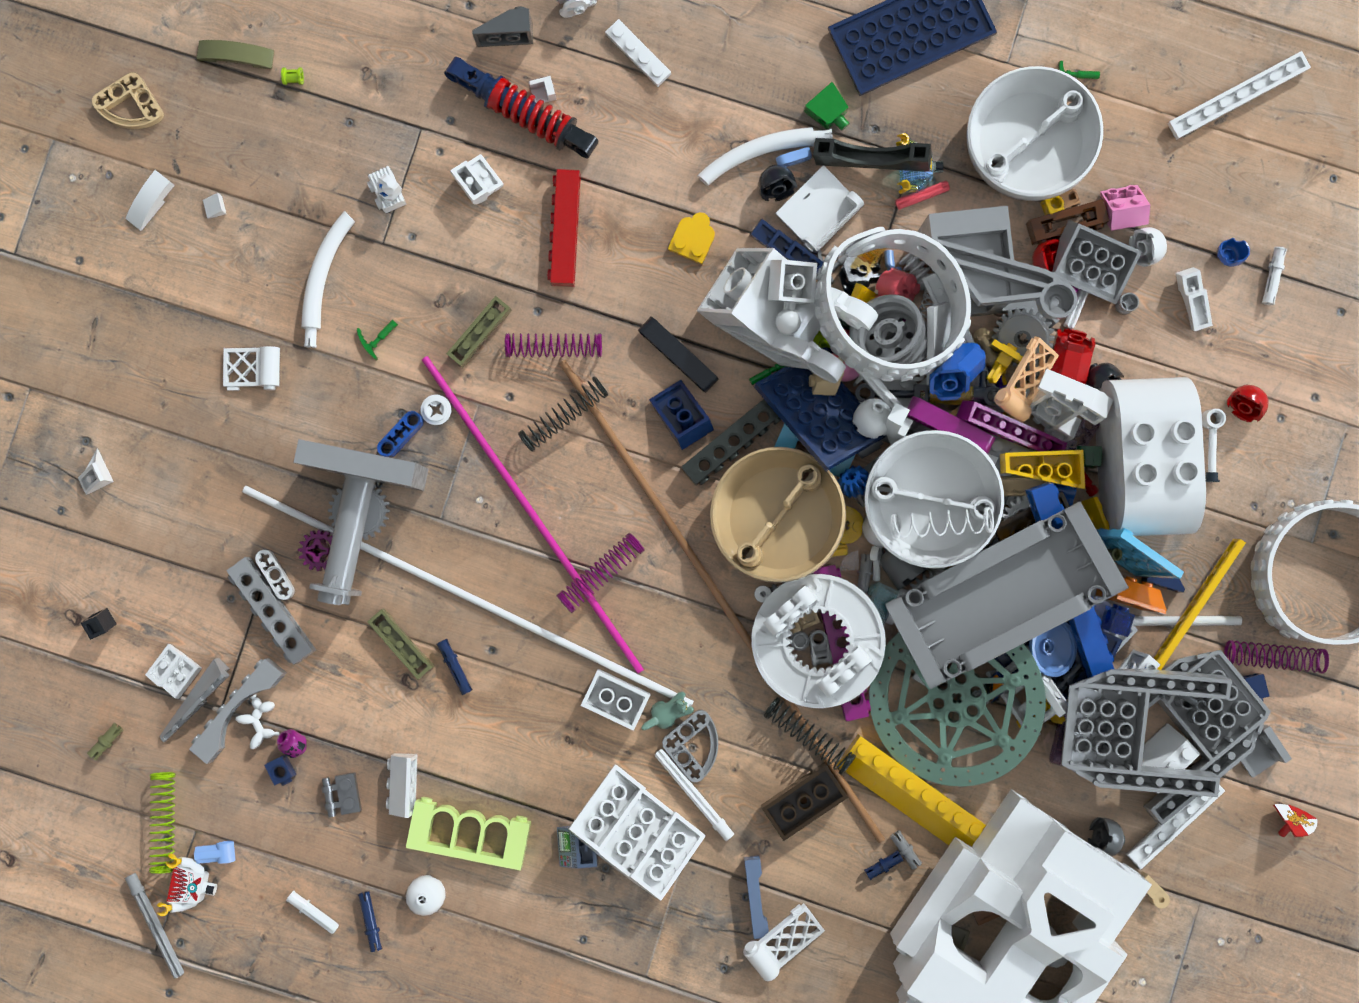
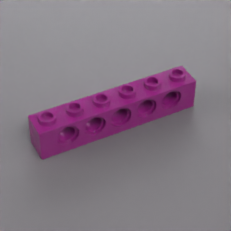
(1008, 428)

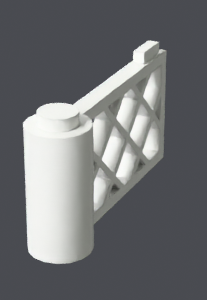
(761, 955)

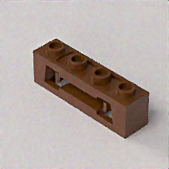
(1097, 213)

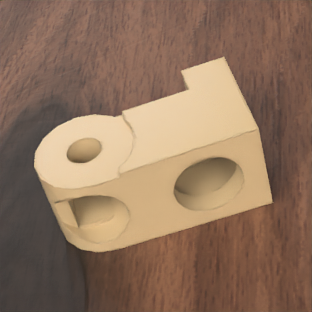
(1156, 894)

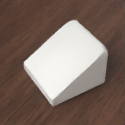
(214, 206)

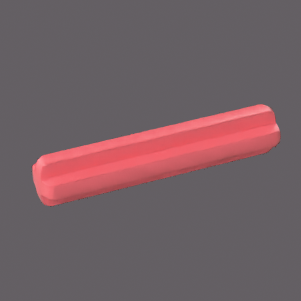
(922, 195)

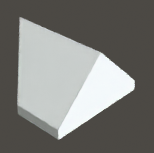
(95, 475)

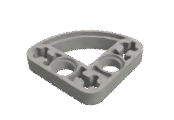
(680, 747)

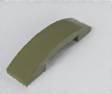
(235, 52)

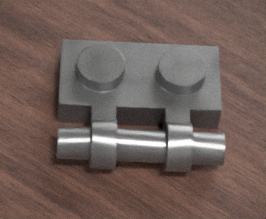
(347, 794)

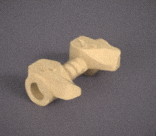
(982, 338)

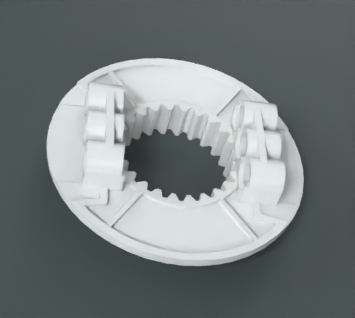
(798, 682)

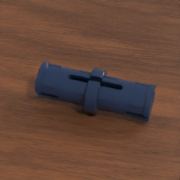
(883, 865)

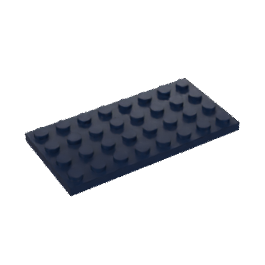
(906, 36)

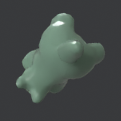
(665, 714)

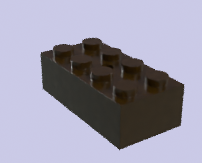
(787, 811)

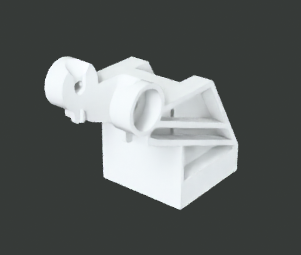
(742, 309)

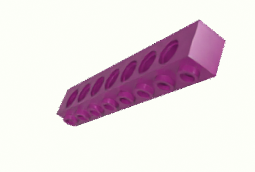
(862, 707)

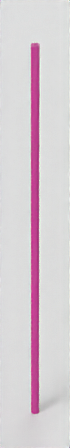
(530, 511)

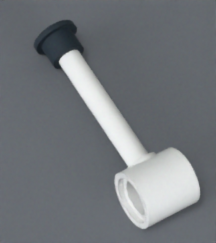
(1212, 475)

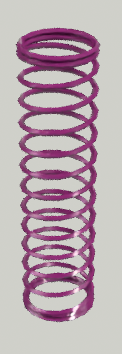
(597, 341)
(1233, 648)

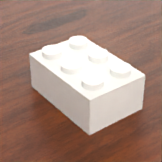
(615, 699)

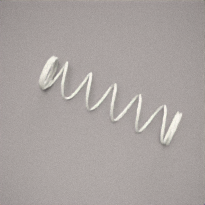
(898, 527)

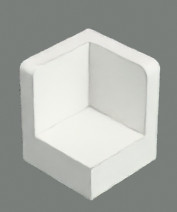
(543, 89)

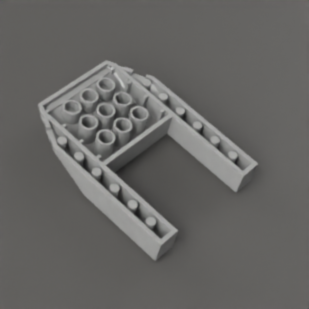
(1109, 728)
(1220, 731)

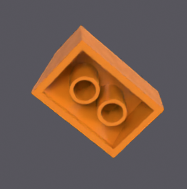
(1139, 596)

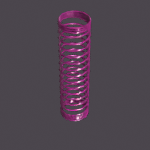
(561, 596)

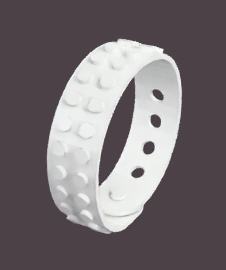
(910, 242)
(1262, 566)

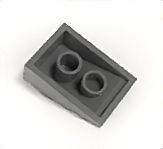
(507, 29)

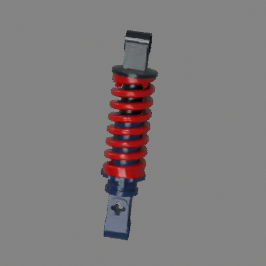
(522, 110)

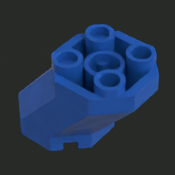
(957, 372)

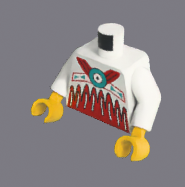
(187, 885)

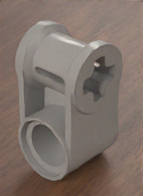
(819, 649)

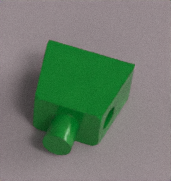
(828, 108)

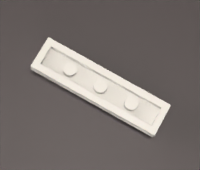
(638, 53)

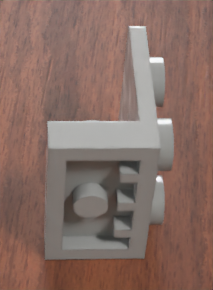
(1266, 753)

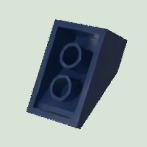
(682, 414)

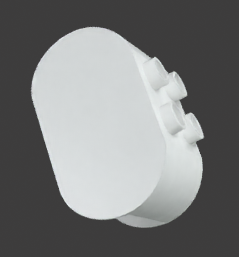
(1152, 457)

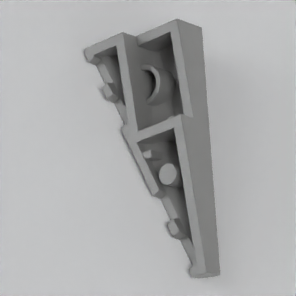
(209, 681)

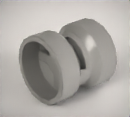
(1130, 301)

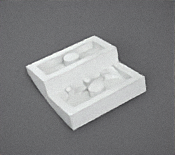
(173, 671)

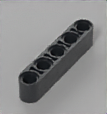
(678, 354)

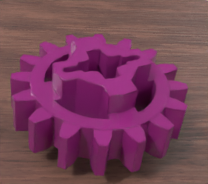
(319, 542)

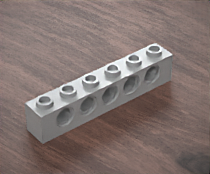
(281, 614)

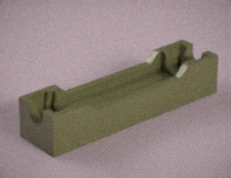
(479, 331)
(400, 644)

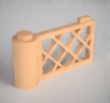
(1014, 400)

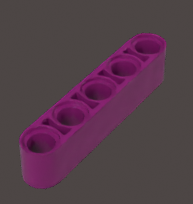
(943, 421)

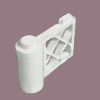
(266, 370)

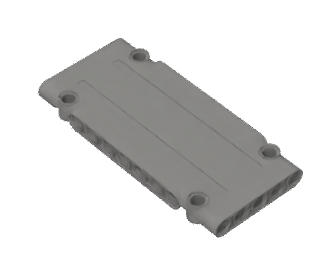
(1006, 595)

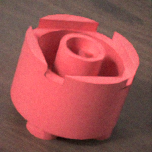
(897, 283)

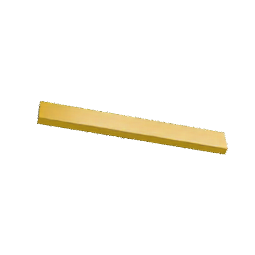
(1198, 601)

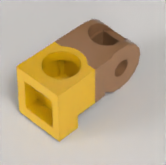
(1064, 201)

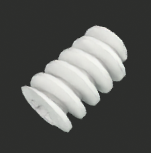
(916, 268)

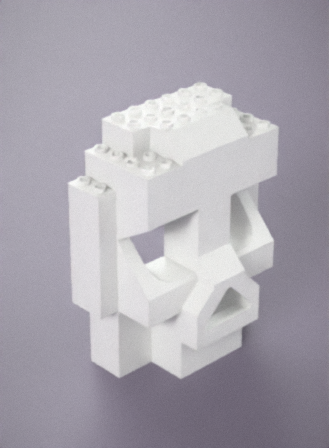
(1008, 873)

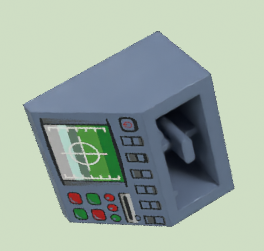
(573, 851)

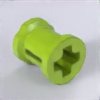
(292, 76)

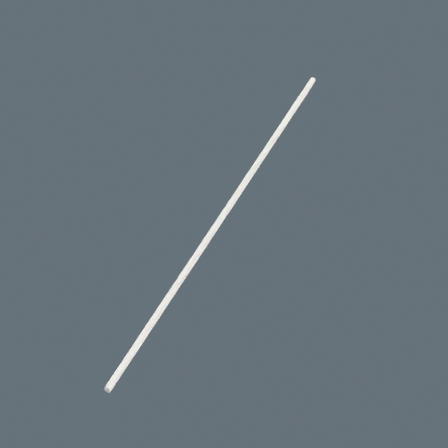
(469, 597)

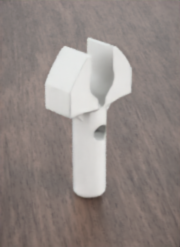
(875, 555)

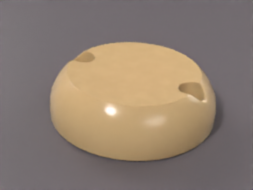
(778, 515)

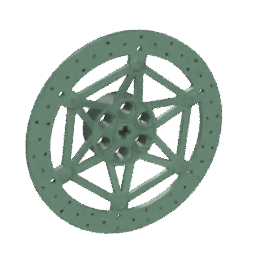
(945, 753)

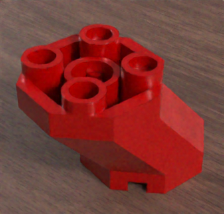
(1074, 354)

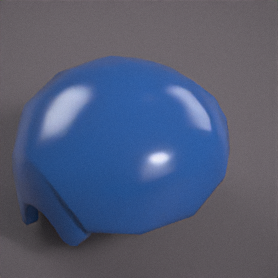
(1233, 252)

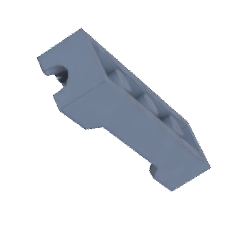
(753, 873)

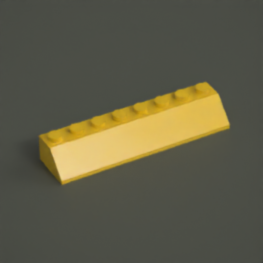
(911, 794)

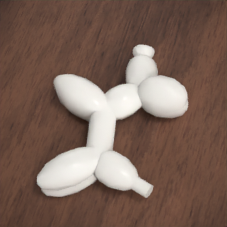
(254, 719)

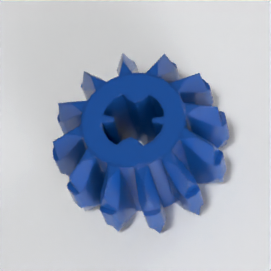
(853, 481)

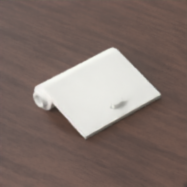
(821, 212)

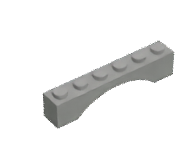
(212, 740)

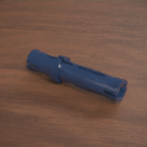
(454, 666)
(370, 921)

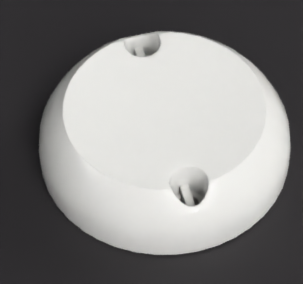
(1033, 133)
(933, 475)

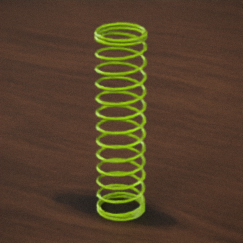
(163, 776)

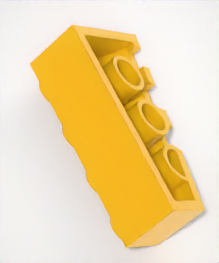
(1049, 466)

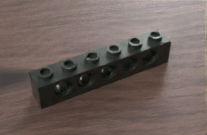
(699, 476)

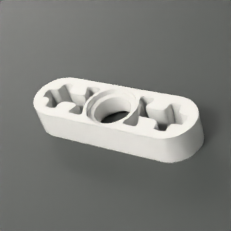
(277, 589)

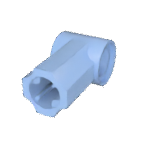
(220, 852)

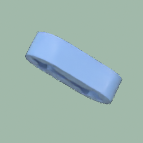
(794, 157)

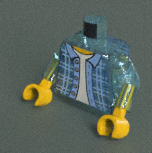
(916, 180)

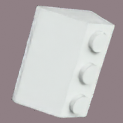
(1168, 750)
(402, 784)

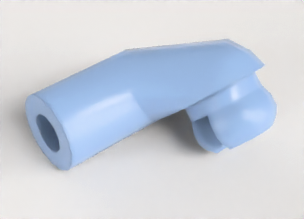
(889, 260)

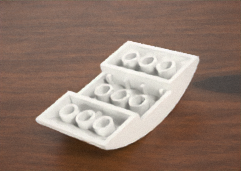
(636, 833)

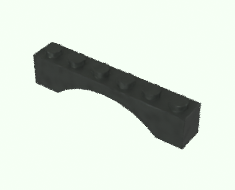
(841, 154)

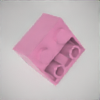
(1126, 207)

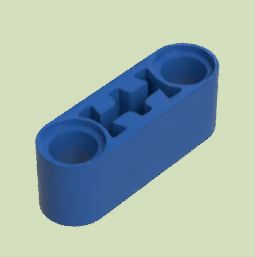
(407, 434)

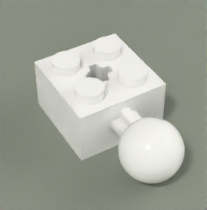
(791, 283)

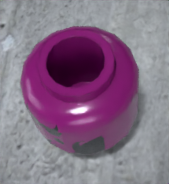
(291, 743)

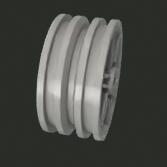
(893, 338)

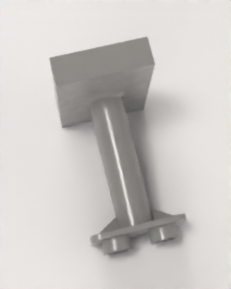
(360, 474)

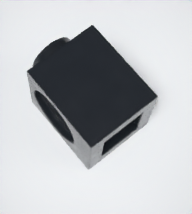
(98, 623)

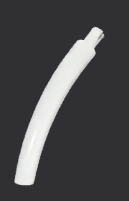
(769, 143)
(317, 277)

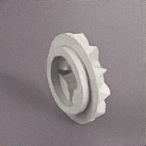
(435, 400)

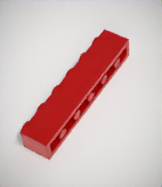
(565, 228)

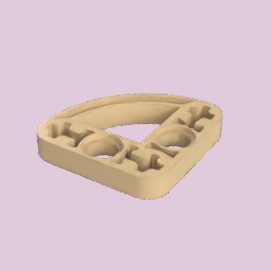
(134, 91)

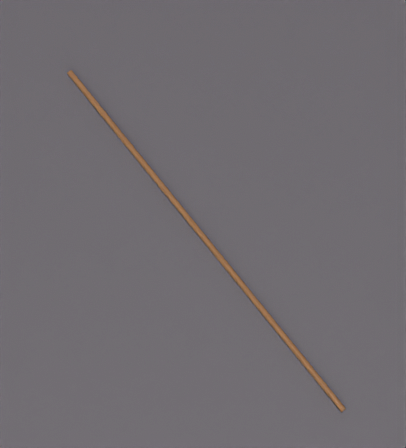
(711, 585)

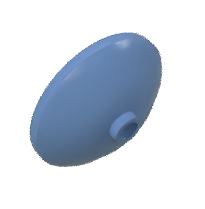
(1054, 650)

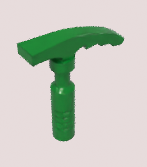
(1080, 74)
(373, 344)
(767, 372)

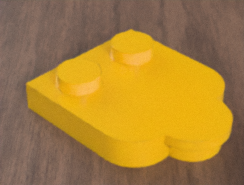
(693, 238)

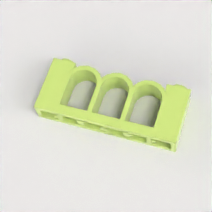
(421, 828)

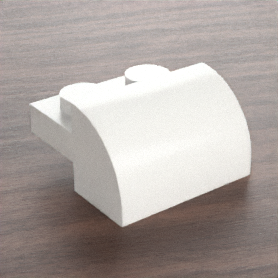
(476, 179)

